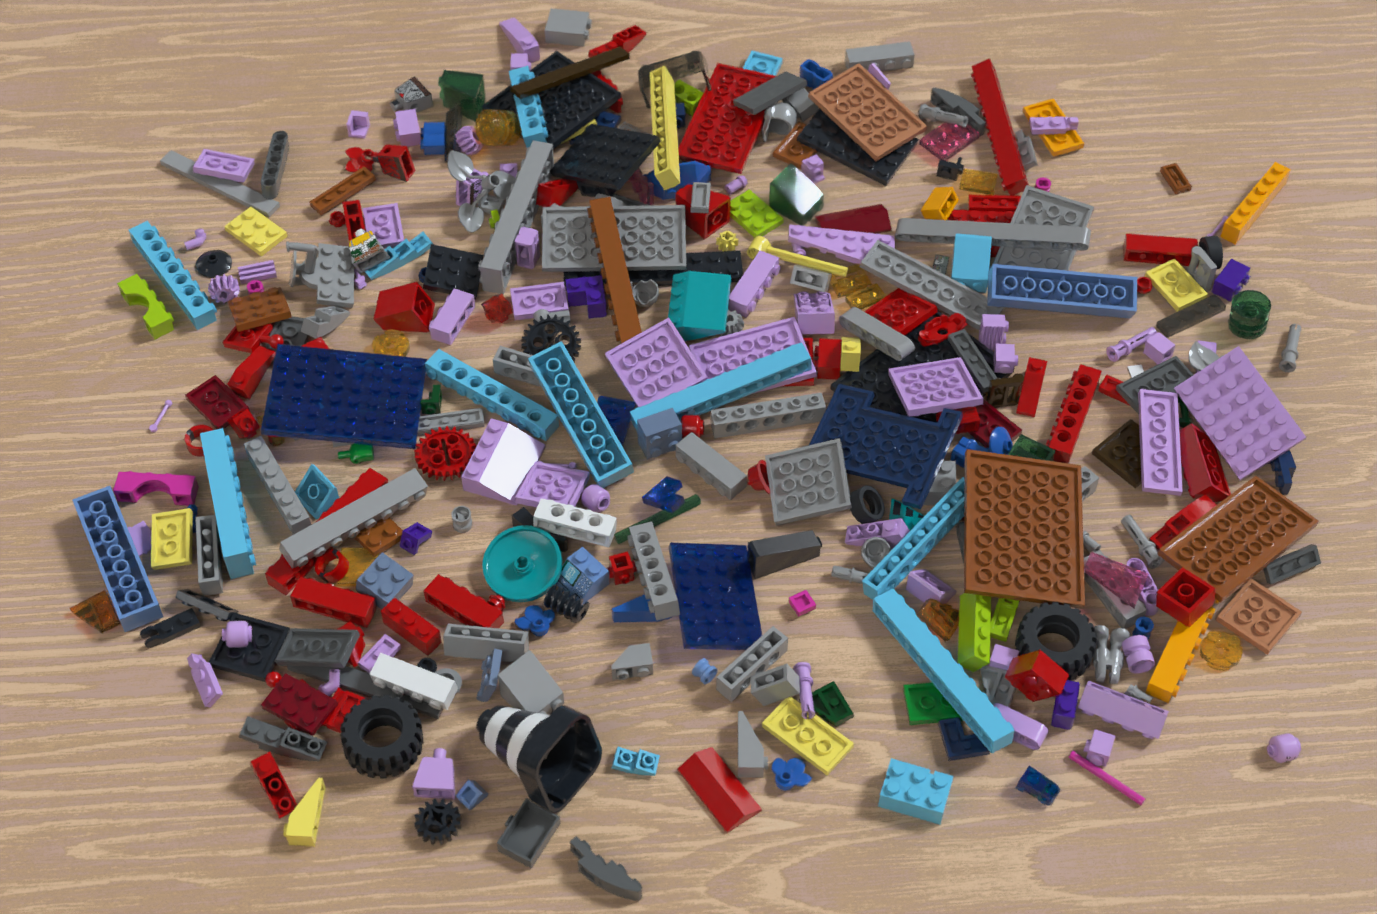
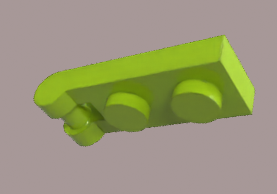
(1003, 618)

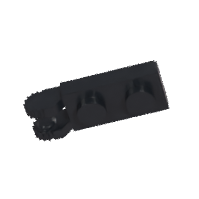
(170, 628)

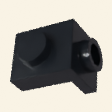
(949, 169)

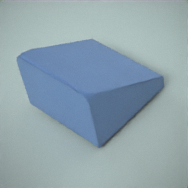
(471, 794)

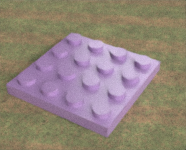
(655, 364)
(935, 386)

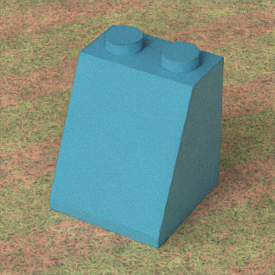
(971, 261)

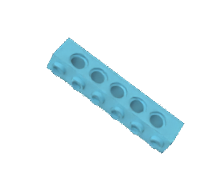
(529, 110)

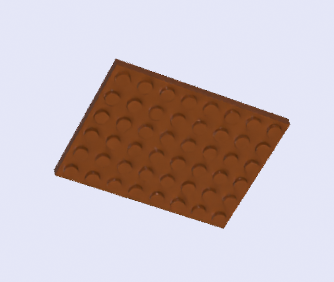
(1023, 529)

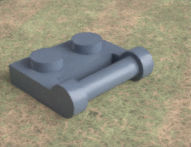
(490, 675)

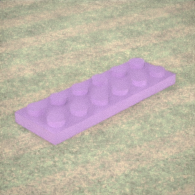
(1160, 442)

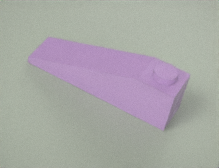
(521, 39)

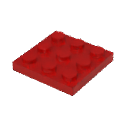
(902, 311)

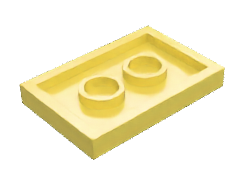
(256, 231)
(1176, 285)
(171, 539)

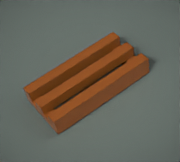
(1172, 179)

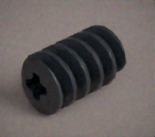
(564, 605)

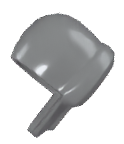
(779, 119)

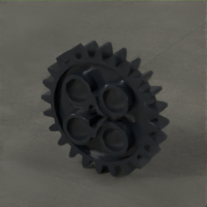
(537, 334)

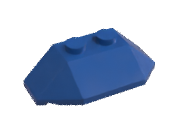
(689, 173)

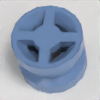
(704, 671)

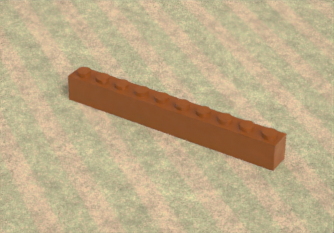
(614, 269)

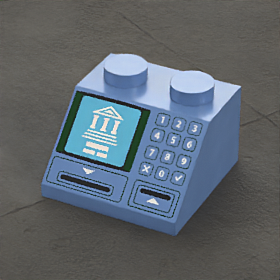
(583, 575)

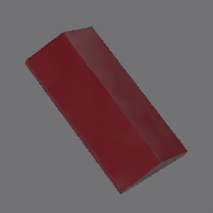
(865, 219)

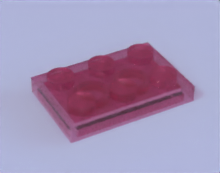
(948, 140)

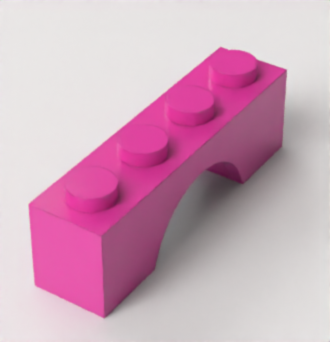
(132, 486)

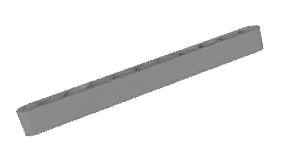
(1002, 233)

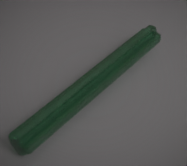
(660, 517)

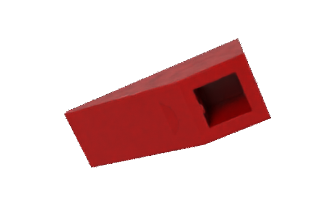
(273, 784)

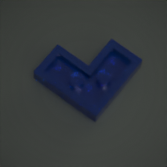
(664, 496)

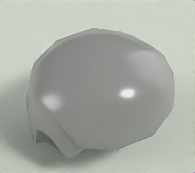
(645, 293)
(874, 551)

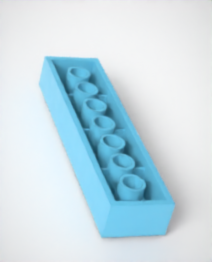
(581, 415)
(228, 503)

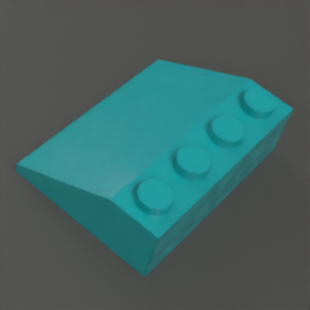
(699, 304)

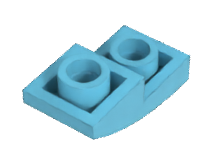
(637, 763)

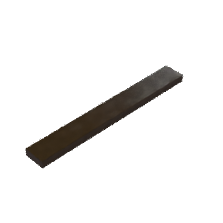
(569, 72)

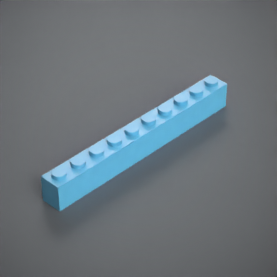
(731, 385)
(943, 671)

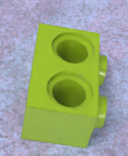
(688, 95)

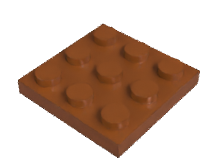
(259, 309)

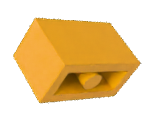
(940, 203)

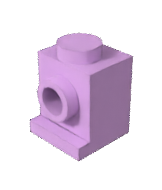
(813, 169)

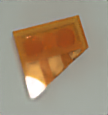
(97, 612)
(940, 618)

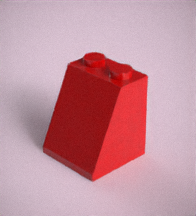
(705, 223)
(404, 309)

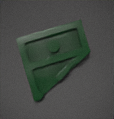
(831, 704)

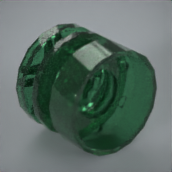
(1249, 314)

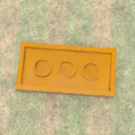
(1055, 143)

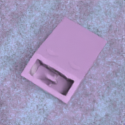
(814, 312)

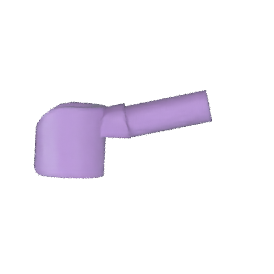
(360, 281)

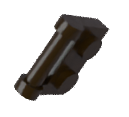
(999, 391)

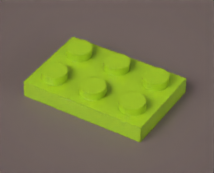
(754, 214)

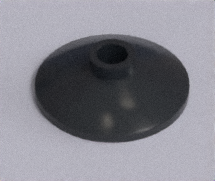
(214, 263)

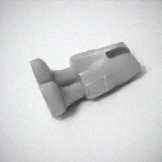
(1106, 659)

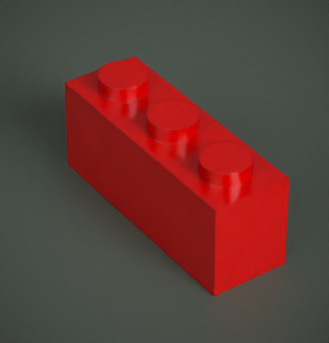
(411, 626)

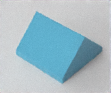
(316, 492)

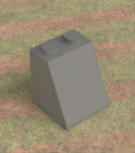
(529, 686)

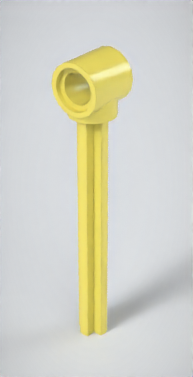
(761, 243)

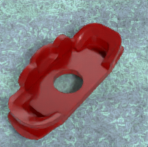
(952, 324)

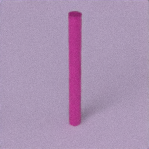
(1107, 778)

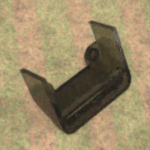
(677, 67)

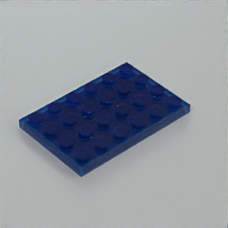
(715, 596)

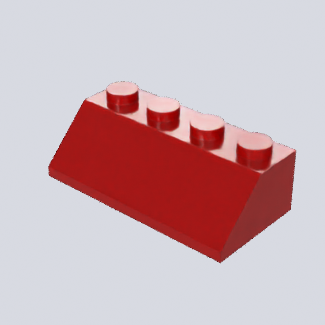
(1202, 465)

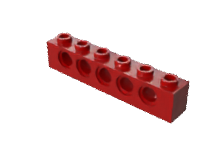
(1074, 412)

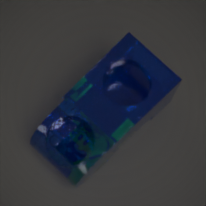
(1038, 786)

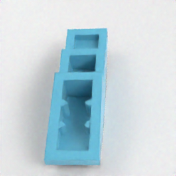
(401, 255)

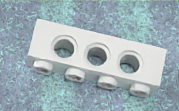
(575, 522)

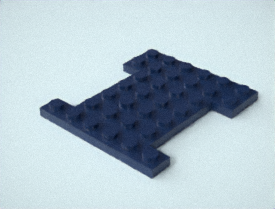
(887, 444)

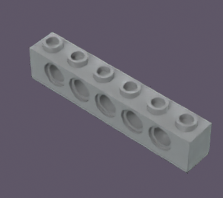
(767, 415)
(654, 571)

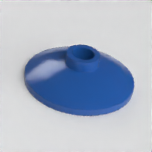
(1000, 441)

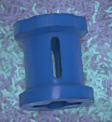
(1143, 627)

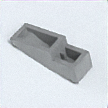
(324, 321)

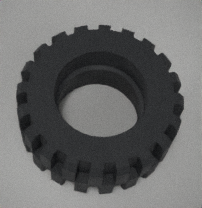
(1062, 621)
(387, 759)

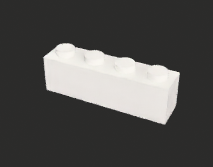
(413, 681)

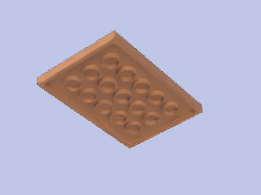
(867, 111)

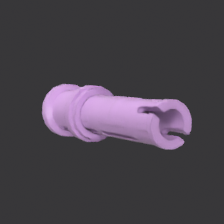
(1119, 349)
(803, 670)

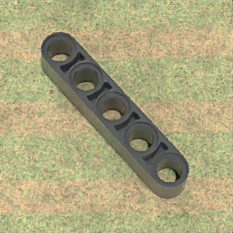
(275, 165)

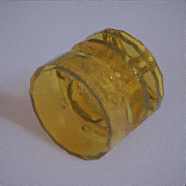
(498, 127)

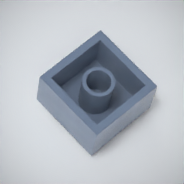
(659, 433)
(384, 580)

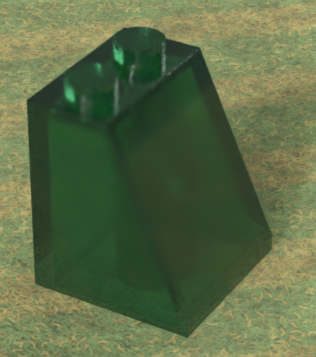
(464, 90)
(795, 196)

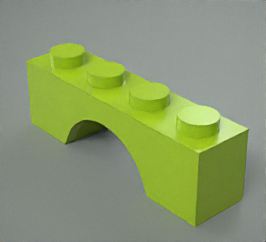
(137, 293)

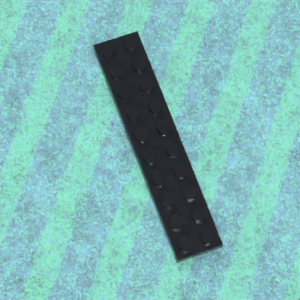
(710, 262)

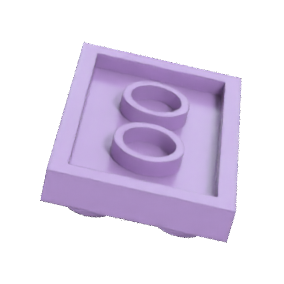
(223, 165)
(385, 224)
(536, 297)

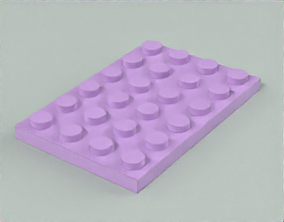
(746, 346)
(1239, 413)

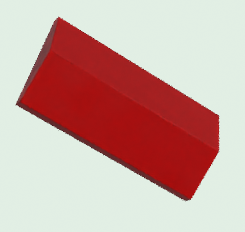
(719, 789)

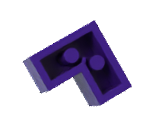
(587, 292)

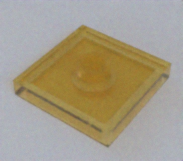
(978, 181)

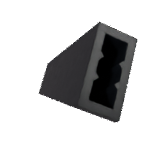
(781, 552)

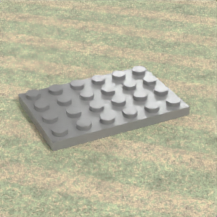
(1044, 208)

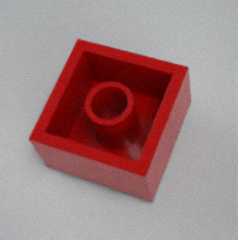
(1185, 597)
(1036, 676)

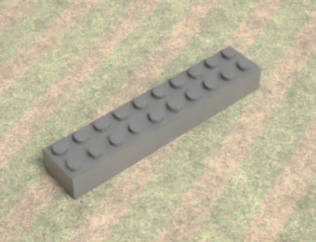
(518, 212)

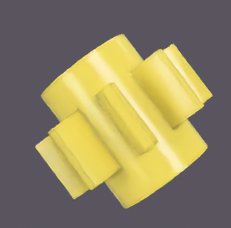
(727, 241)

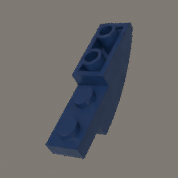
(1284, 470)

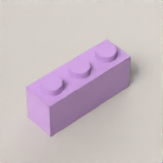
(452, 316)

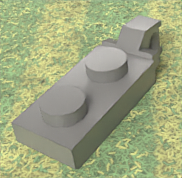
(1026, 150)

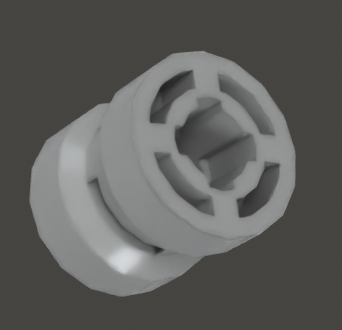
(461, 519)

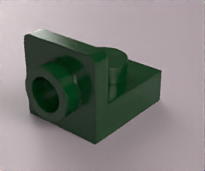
(433, 404)

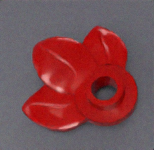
(357, 159)

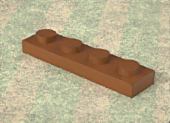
(342, 191)

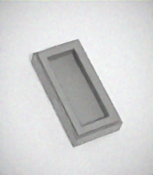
(700, 197)

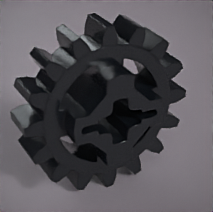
(432, 828)

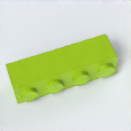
(974, 631)

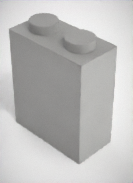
(567, 27)

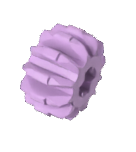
(468, 140)
(223, 288)

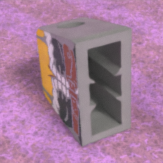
(366, 251)

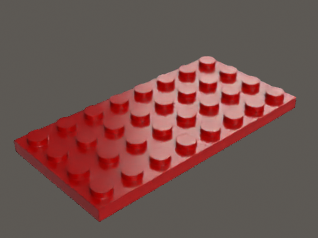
(719, 130)

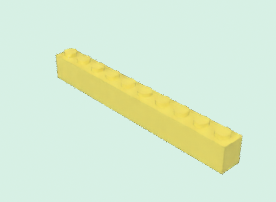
(665, 126)

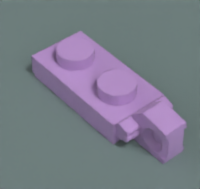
(1052, 125)
(204, 679)

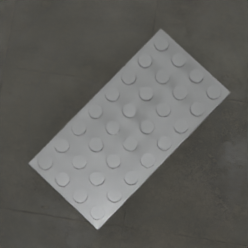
(648, 235)

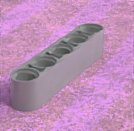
(876, 333)

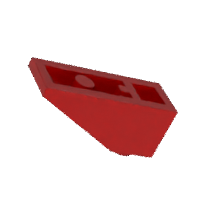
(555, 192)
(353, 217)
(250, 372)
(1031, 387)

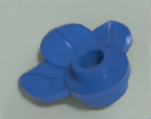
(536, 620)
(790, 773)

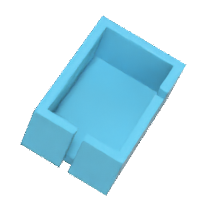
(915, 791)

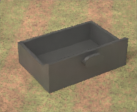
(528, 833)

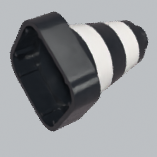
(547, 752)

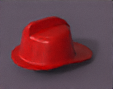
(759, 477)

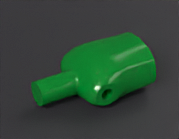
(358, 453)

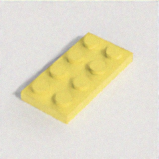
(808, 737)

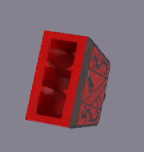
(395, 161)

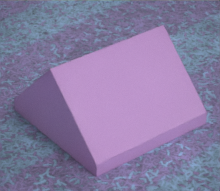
(926, 586)

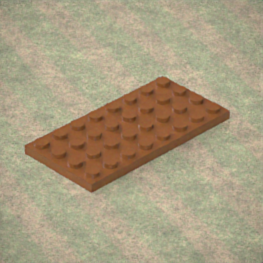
(1239, 537)

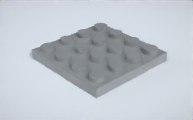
(808, 482)

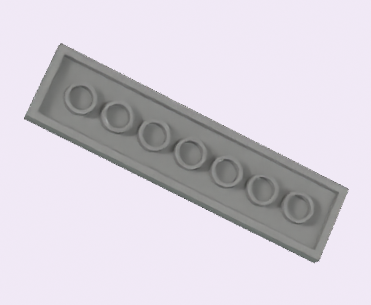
(927, 283)

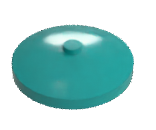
(522, 563)

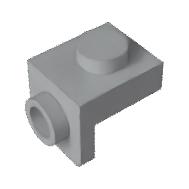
(490, 203)

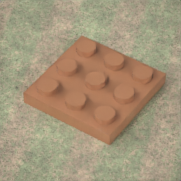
(1259, 616)

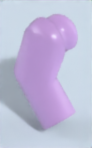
(197, 241)
(333, 683)

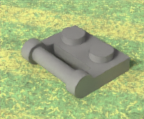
(1206, 270)

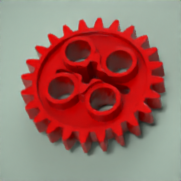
(431, 457)

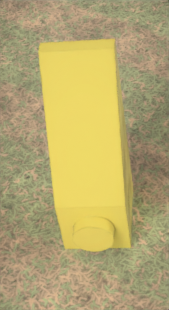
(850, 354)
(305, 818)

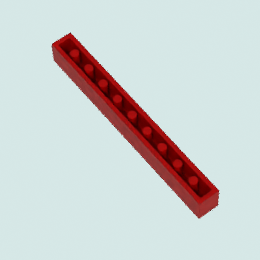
(1000, 127)

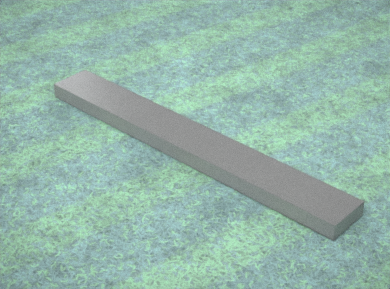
(223, 186)
(460, 419)

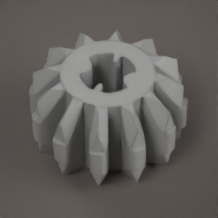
(734, 323)

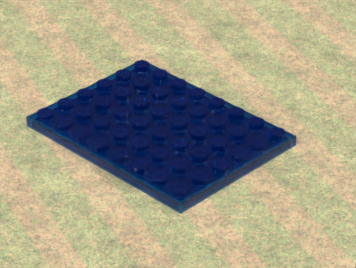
(344, 397)

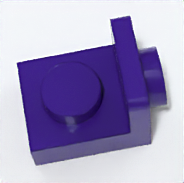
(414, 536)

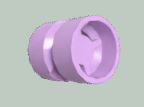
(1138, 655)

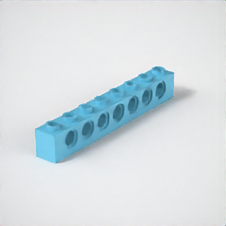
(172, 275)
(492, 395)
(917, 543)

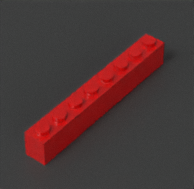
(281, 574)

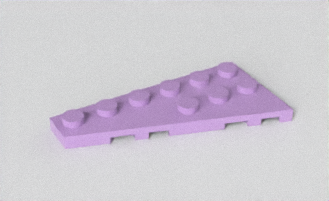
(846, 245)

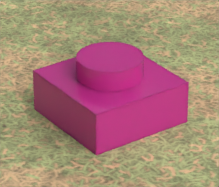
(802, 603)

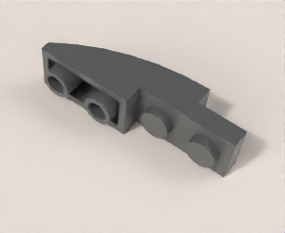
(955, 104)
(283, 742)
(607, 876)

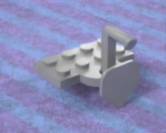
(328, 272)

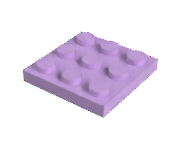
(552, 483)

